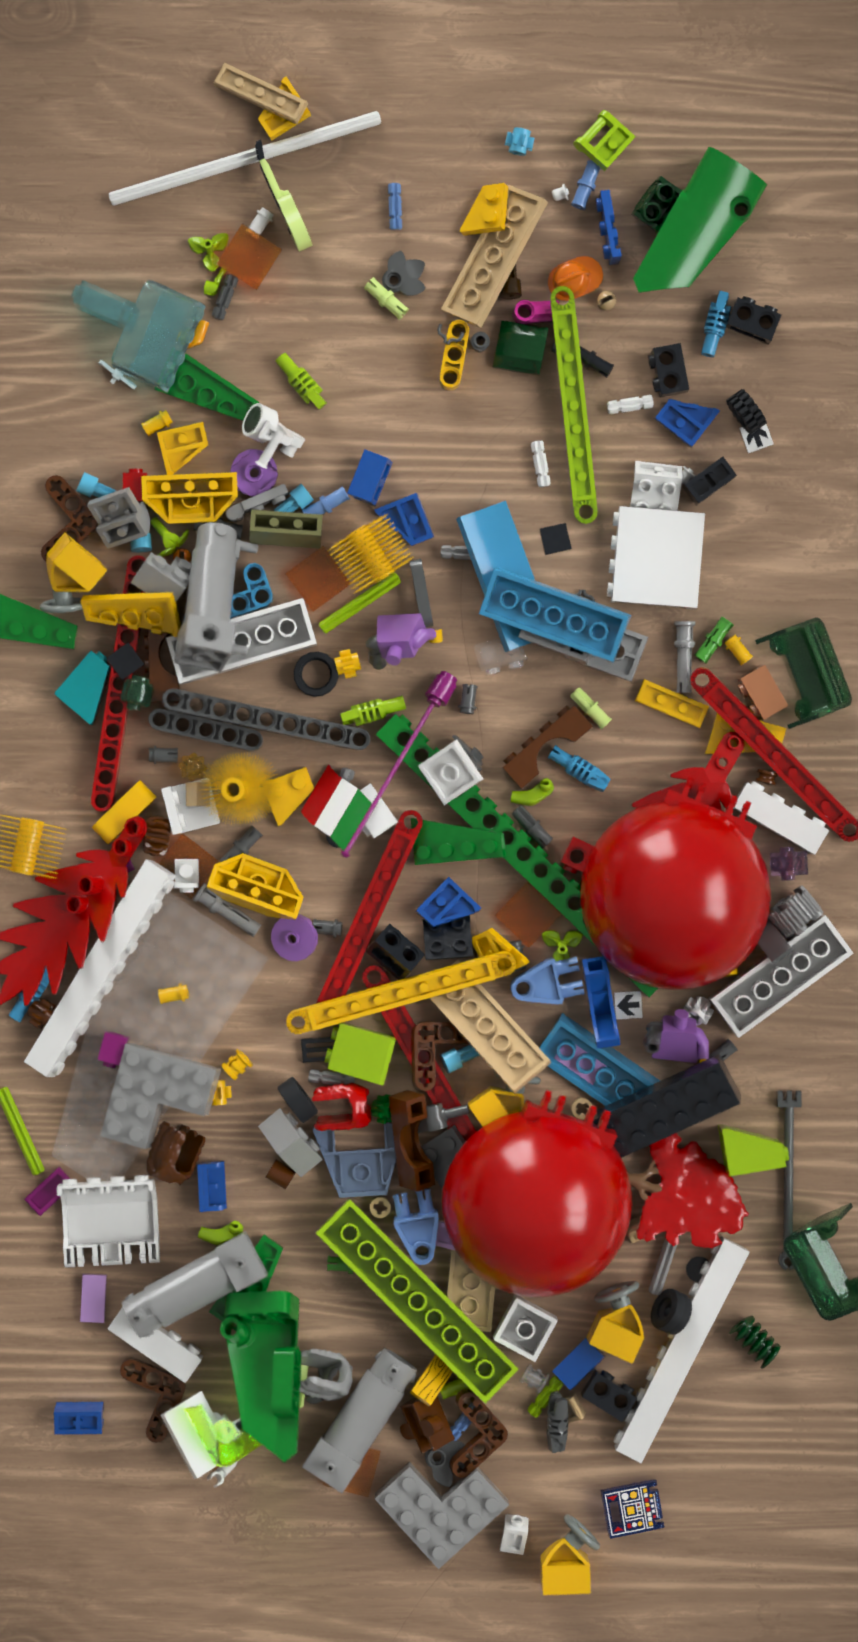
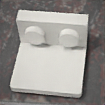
(656, 486)
(187, 818)

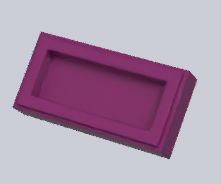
(46, 1193)

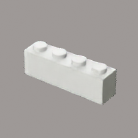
(782, 819)
(161, 1347)

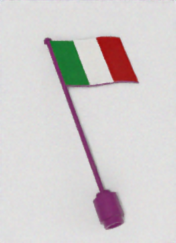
(342, 808)

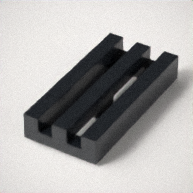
(314, 1049)

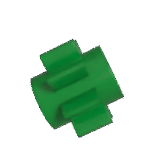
(381, 1109)

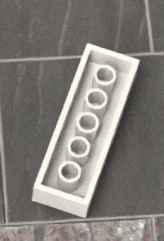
(266, 635)
(770, 986)

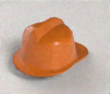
(579, 274)

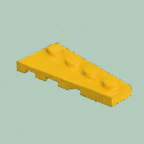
(136, 611)

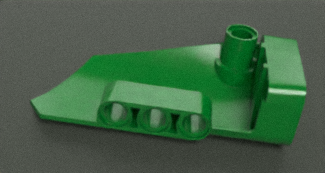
(699, 222)
(266, 1366)

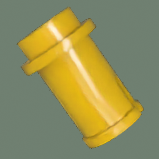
(157, 423)
(738, 649)
(173, 994)

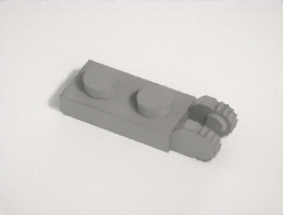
(274, 495)

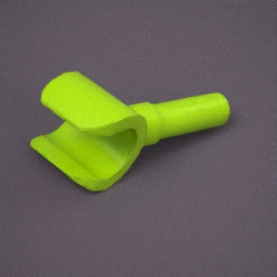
(210, 287)

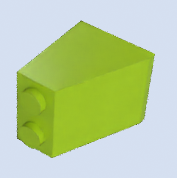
(360, 1052)
(750, 1152)

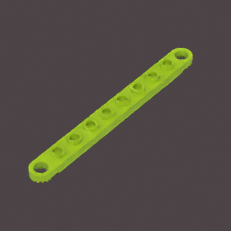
(574, 404)

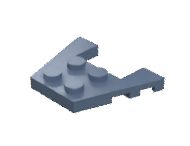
(359, 1171)

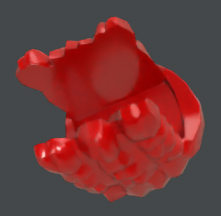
(357, 1097)

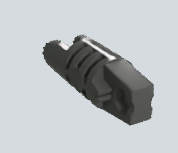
(557, 1422)

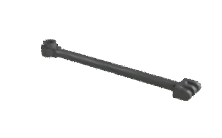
(788, 1105)

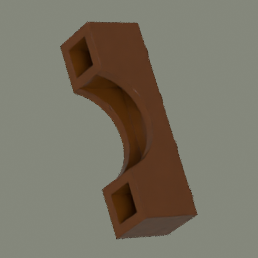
(158, 675)
(569, 726)
(413, 1166)

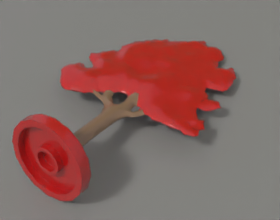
(691, 1198)

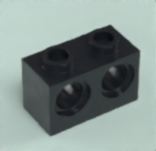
(751, 326)
(675, 369)
(709, 481)
(395, 952)
(606, 1399)

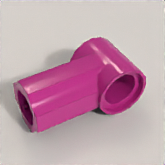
(539, 312)

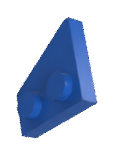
(447, 904)

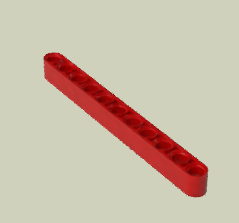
(111, 718)

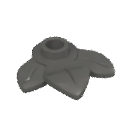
(407, 274)
(474, 754)
(441, 1467)

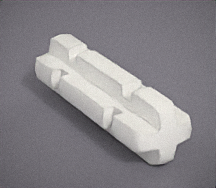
(630, 404)
(540, 463)

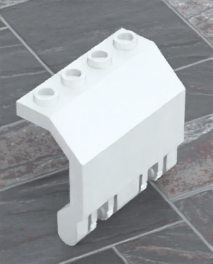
(109, 1217)

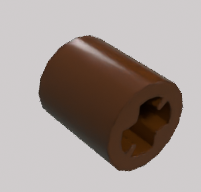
(280, 1174)

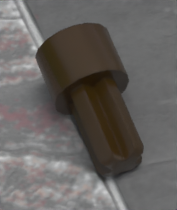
(512, 287)

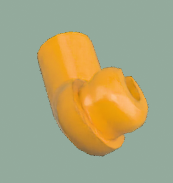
(200, 333)

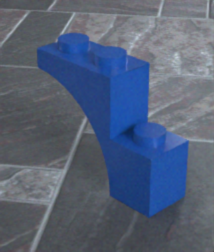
(600, 1002)

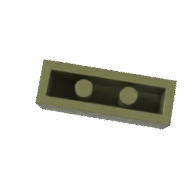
(286, 529)

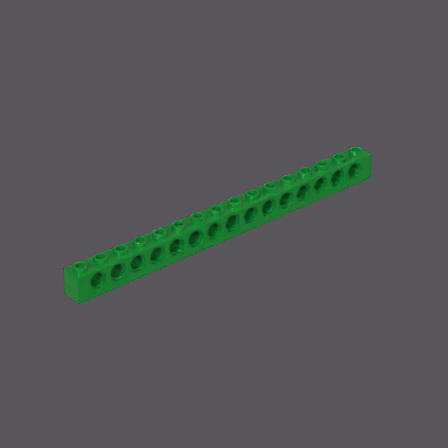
(389, 735)

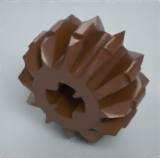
(157, 836)

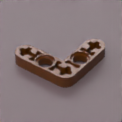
(76, 515)
(428, 1045)
(166, 1395)
(485, 1436)

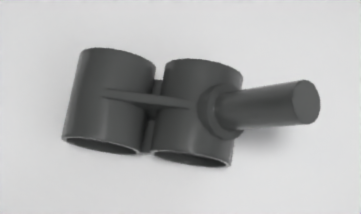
(438, 1117)

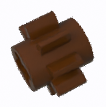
(40, 1013)

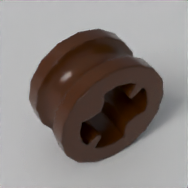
(766, 777)

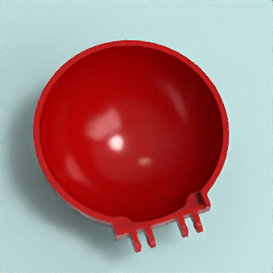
(676, 892)
(538, 1200)

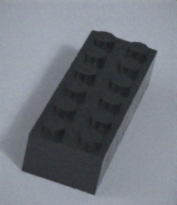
(671, 1105)

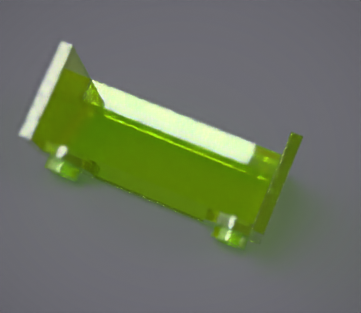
(221, 1438)

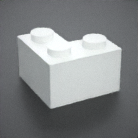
(381, 817)

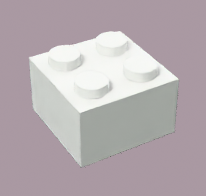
(525, 1328)

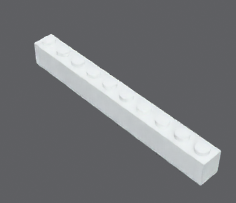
(100, 969)
(680, 1351)

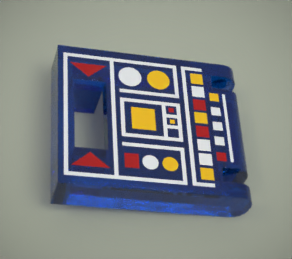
(637, 1508)

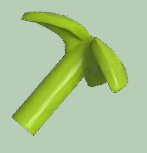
(201, 245)
(169, 539)
(571, 939)

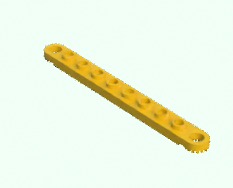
(401, 992)

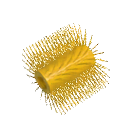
(370, 553)
(240, 787)
(27, 846)

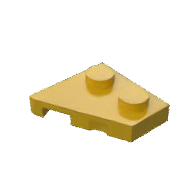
(295, 789)

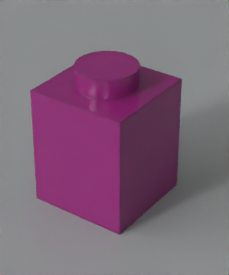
(112, 1049)

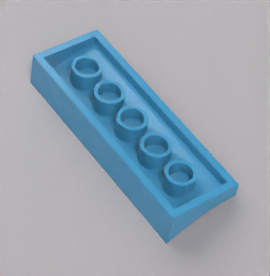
(491, 545)
(554, 614)
(617, 1079)

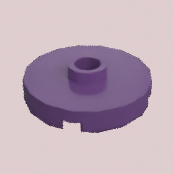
(253, 485)
(305, 937)

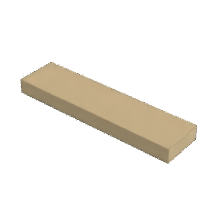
(260, 93)

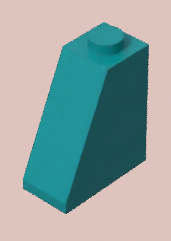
(86, 686)

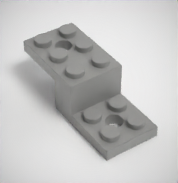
(622, 667)

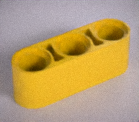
(448, 365)
(129, 806)

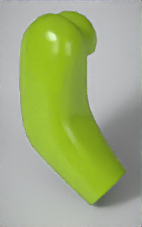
(534, 795)
(221, 1235)

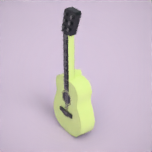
(285, 203)

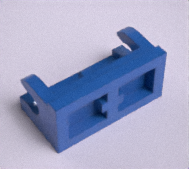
(370, 477)
(211, 1186)
(578, 1364)
(78, 1418)

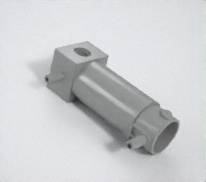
(207, 632)
(195, 1285)
(360, 1420)

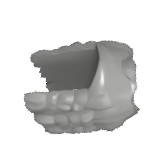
(327, 1365)

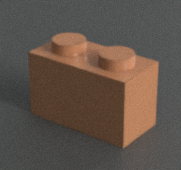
(762, 693)

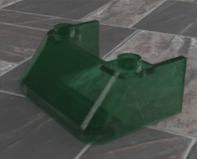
(813, 668)
(820, 1268)

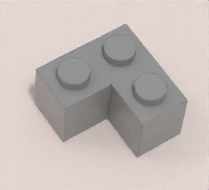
(160, 577)
(291, 1142)

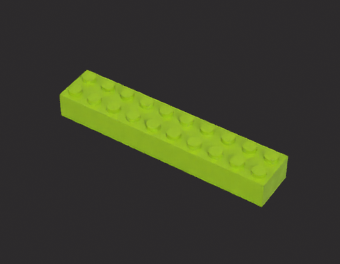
(417, 1301)

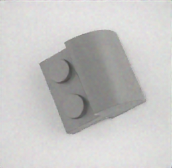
(120, 517)

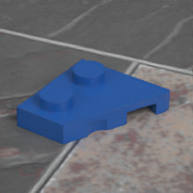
(686, 419)
(408, 518)

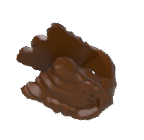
(174, 1153)

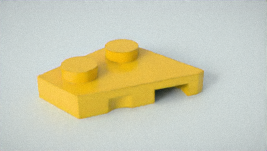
(276, 125)
(488, 211)
(181, 445)
(492, 942)

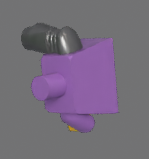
(399, 638)
(676, 1039)

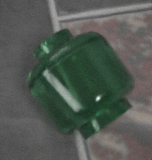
(137, 693)

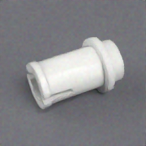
(261, 220)

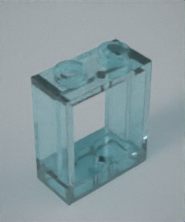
(102, 304)

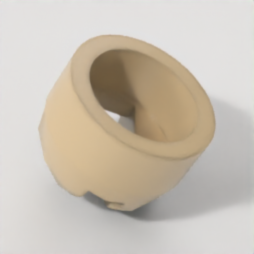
(607, 305)

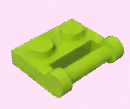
(610, 145)

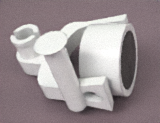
(263, 425)

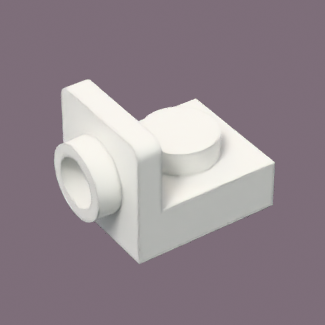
(186, 875)
(514, 1534)

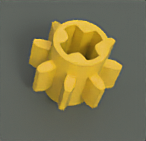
(347, 663)
(222, 1093)

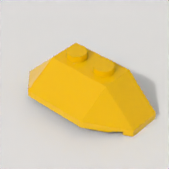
(190, 496)
(256, 886)

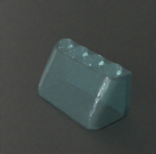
(157, 335)

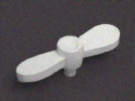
(117, 375)

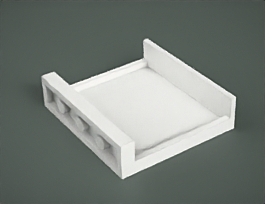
(656, 557)

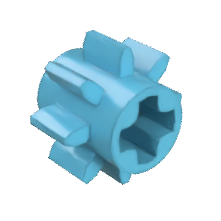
(519, 141)

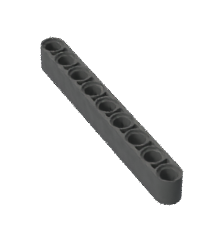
(278, 718)

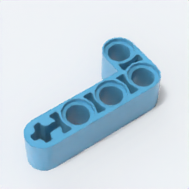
(250, 595)

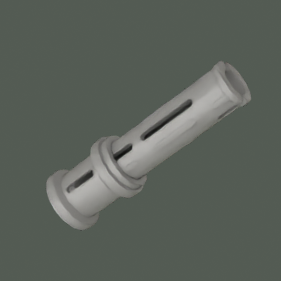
(684, 645)
(223, 908)

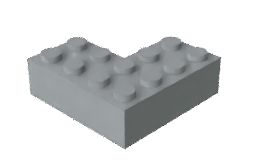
(148, 1082)
(440, 1522)

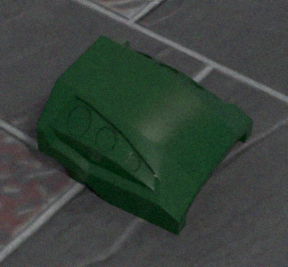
(656, 203)
(520, 348)

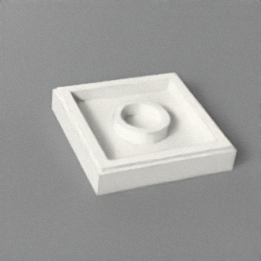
(450, 772)

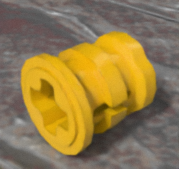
(236, 1064)

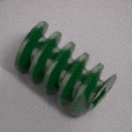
(756, 1340)

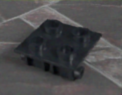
(448, 940)

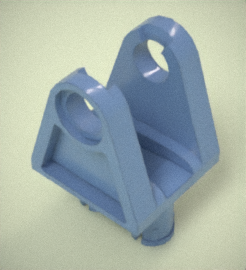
(544, 982)
(419, 1227)

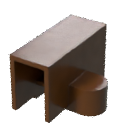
(426, 1424)

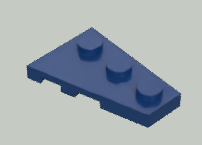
(606, 228)

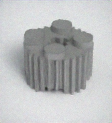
(794, 912)

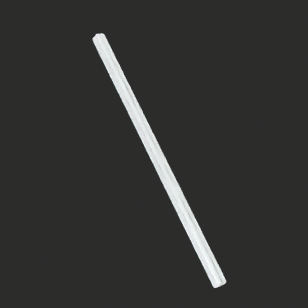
(244, 158)

